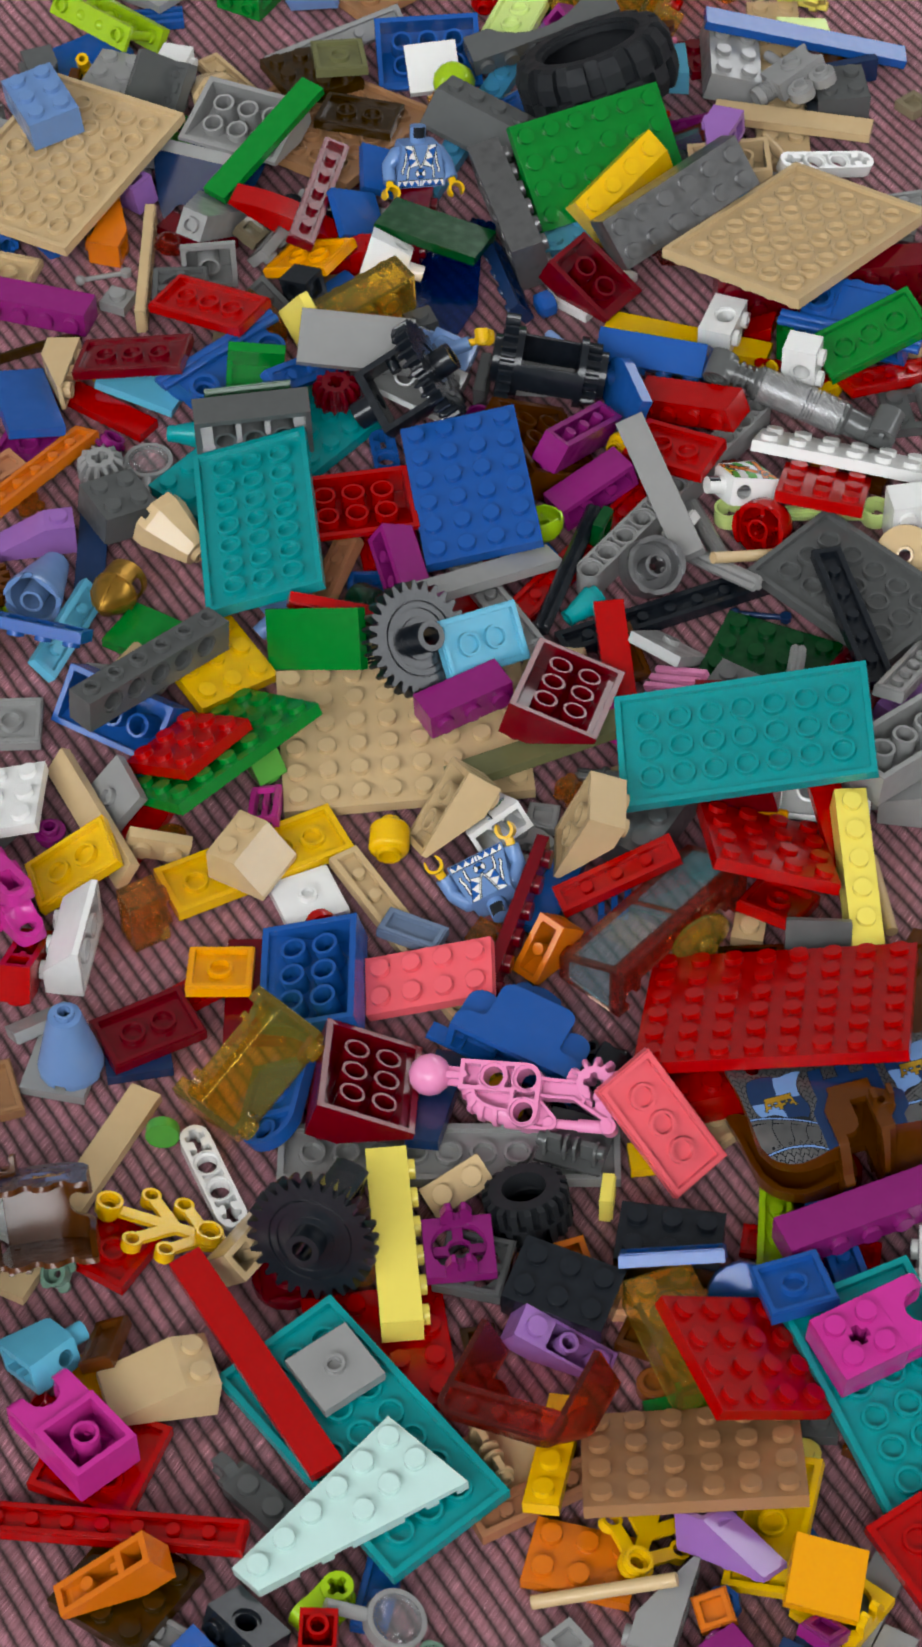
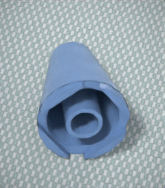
(38, 588)
(69, 1050)

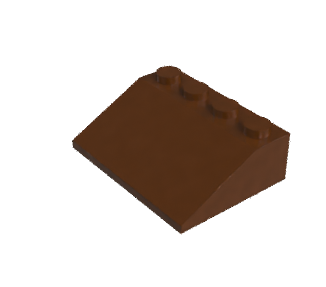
(532, 423)

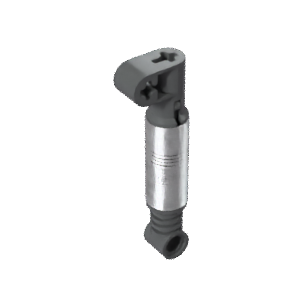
(808, 405)

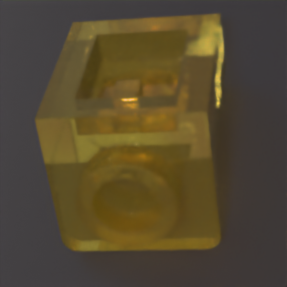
(666, 12)

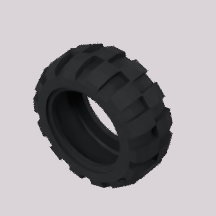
(596, 61)

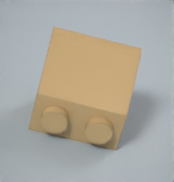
(249, 856)

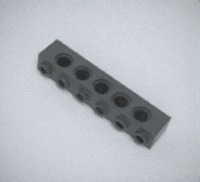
(148, 669)

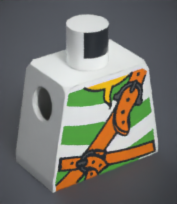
(740, 482)

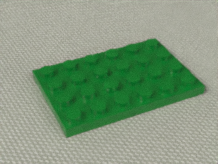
(573, 146)
(273, 722)

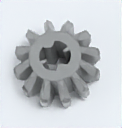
(99, 463)

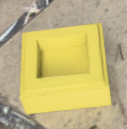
(607, 1197)

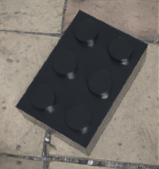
(661, 1226)
(565, 1286)

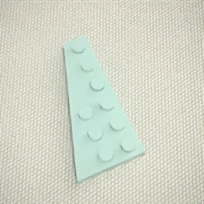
(357, 1501)

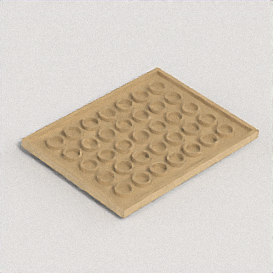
(67, 187)
(795, 235)
(373, 749)

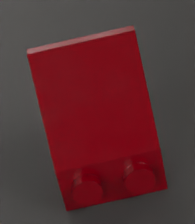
(589, 279)

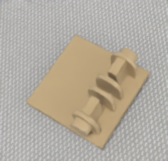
(503, 1455)

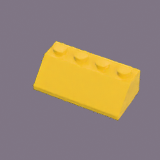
(631, 170)

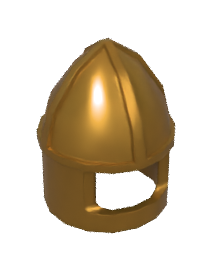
(113, 588)

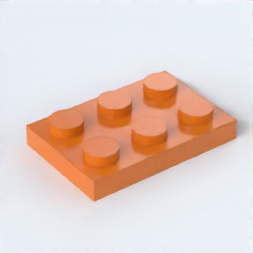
(572, 1557)

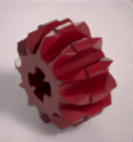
(335, 391)

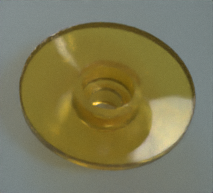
(701, 936)

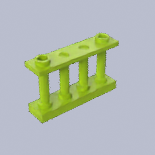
(112, 23)

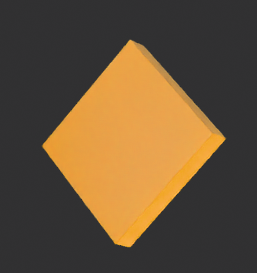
(220, 971)
(826, 1578)

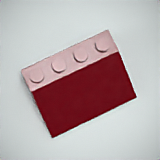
(560, 697)
(362, 1087)

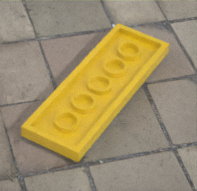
(311, 834)

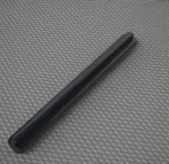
(566, 570)

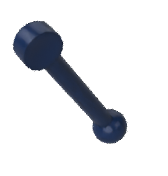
(785, 617)

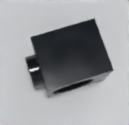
(302, 279)

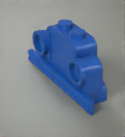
(838, 303)
(209, 364)
(515, 1029)

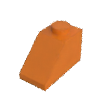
(544, 945)

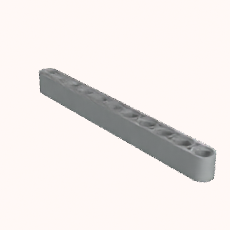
(601, 563)

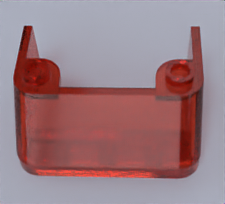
(485, 1403)

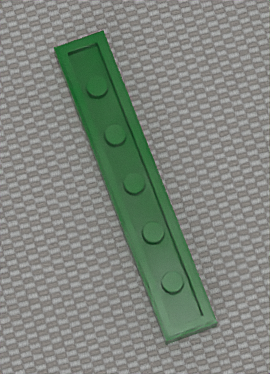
(264, 139)

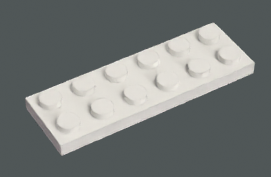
(839, 455)

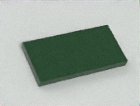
(435, 231)

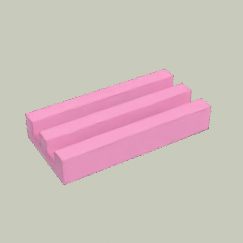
(676, 676)

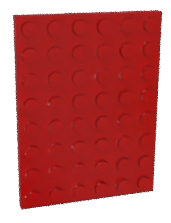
(781, 1008)

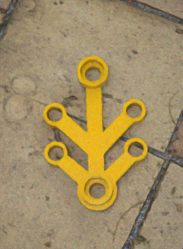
(164, 1224)
(647, 1530)

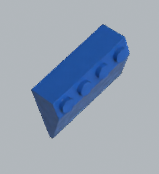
(399, 31)
(318, 968)

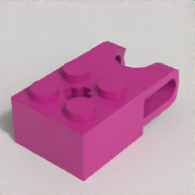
(16, 904)
(868, 1335)
(76, 1436)

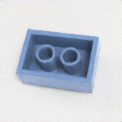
(42, 106)

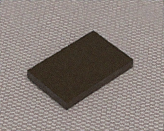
(359, 116)

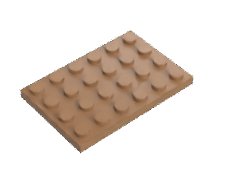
(691, 1464)

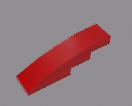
(274, 209)

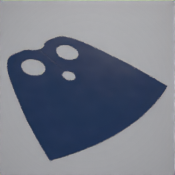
(182, 177)

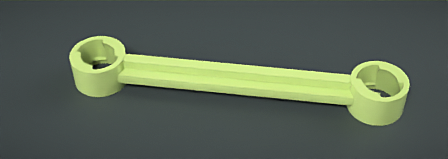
(797, 513)

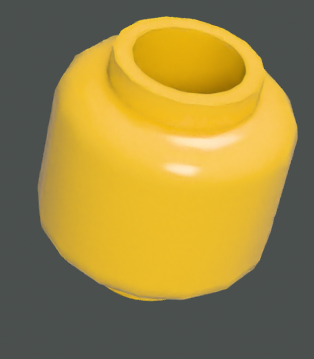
(389, 839)

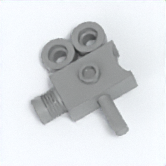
(793, 77)

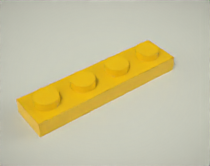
(549, 1472)

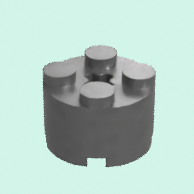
(635, 570)

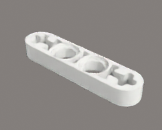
(852, 162)
(216, 1179)

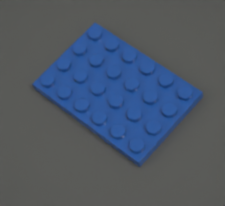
(471, 488)

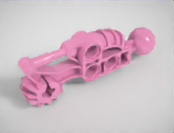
(503, 1103)

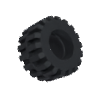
(528, 1201)

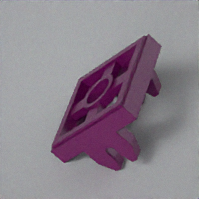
(455, 1268)

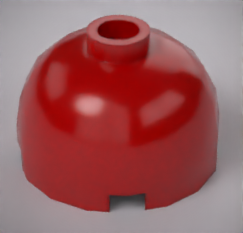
(761, 524)

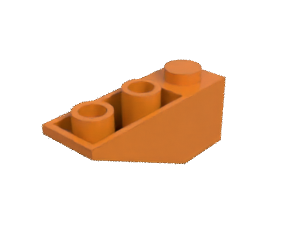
(109, 238)

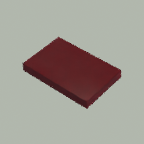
(148, 1029)

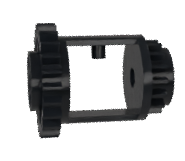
(517, 345)

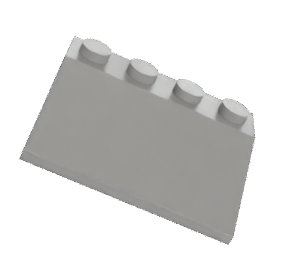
(230, 113)

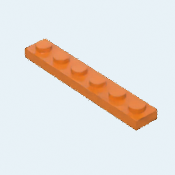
(45, 466)

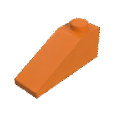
(116, 1577)

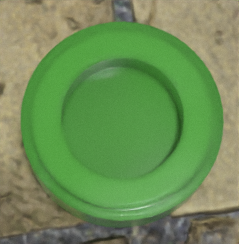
(162, 1132)

